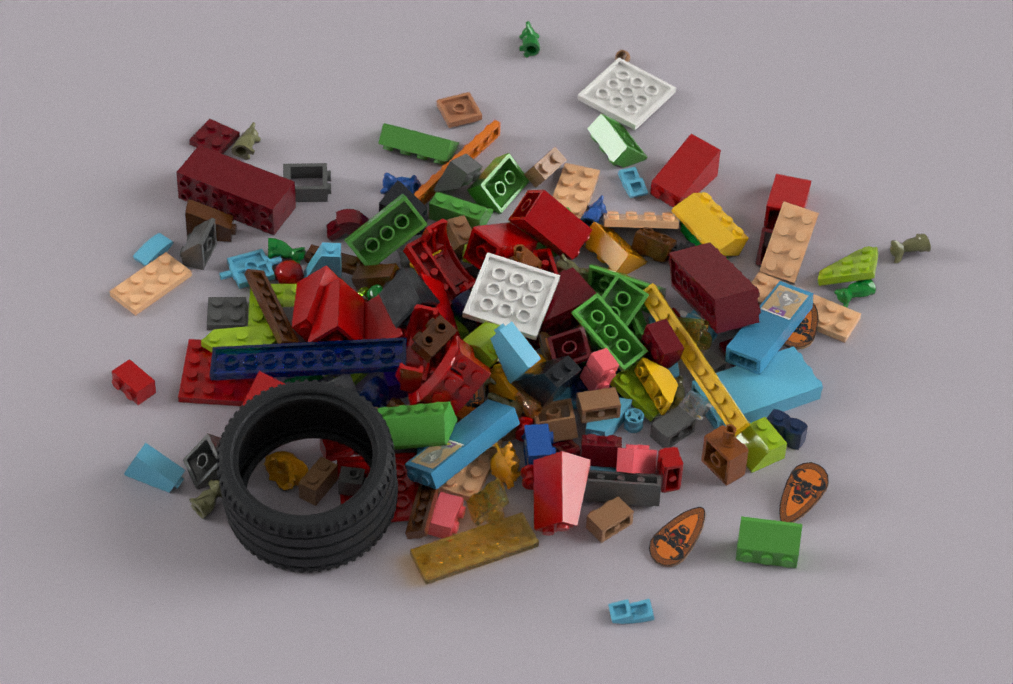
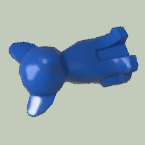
(389, 180)
(594, 212)

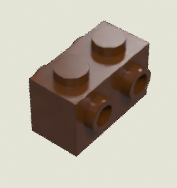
(653, 244)
(434, 338)

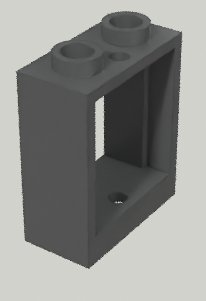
(309, 170)

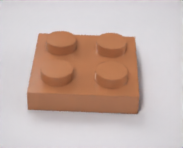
(459, 109)

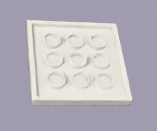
(626, 93)
(511, 293)

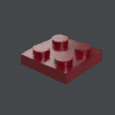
(214, 136)

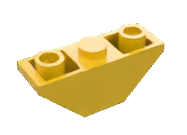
(658, 383)

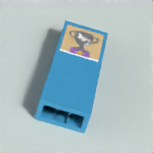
(779, 317)
(468, 441)

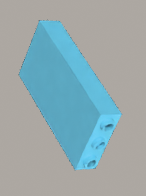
(780, 386)

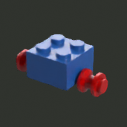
(536, 444)

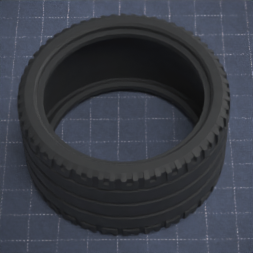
(294, 414)

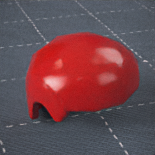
(288, 272)

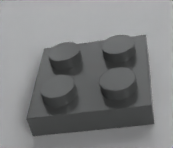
(226, 312)

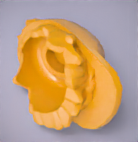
(505, 464)
(285, 469)

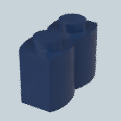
(790, 429)

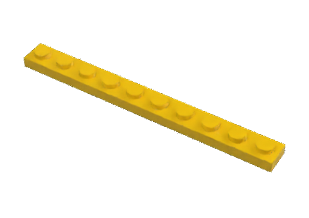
(697, 363)

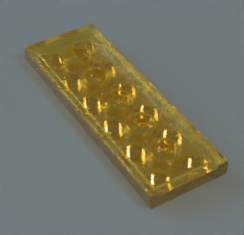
(473, 548)

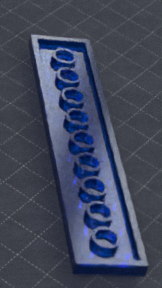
(308, 358)

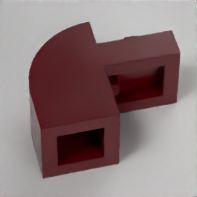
(346, 222)

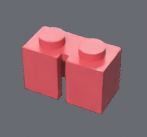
(599, 370)
(636, 459)
(446, 515)

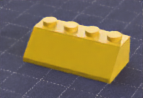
(710, 223)

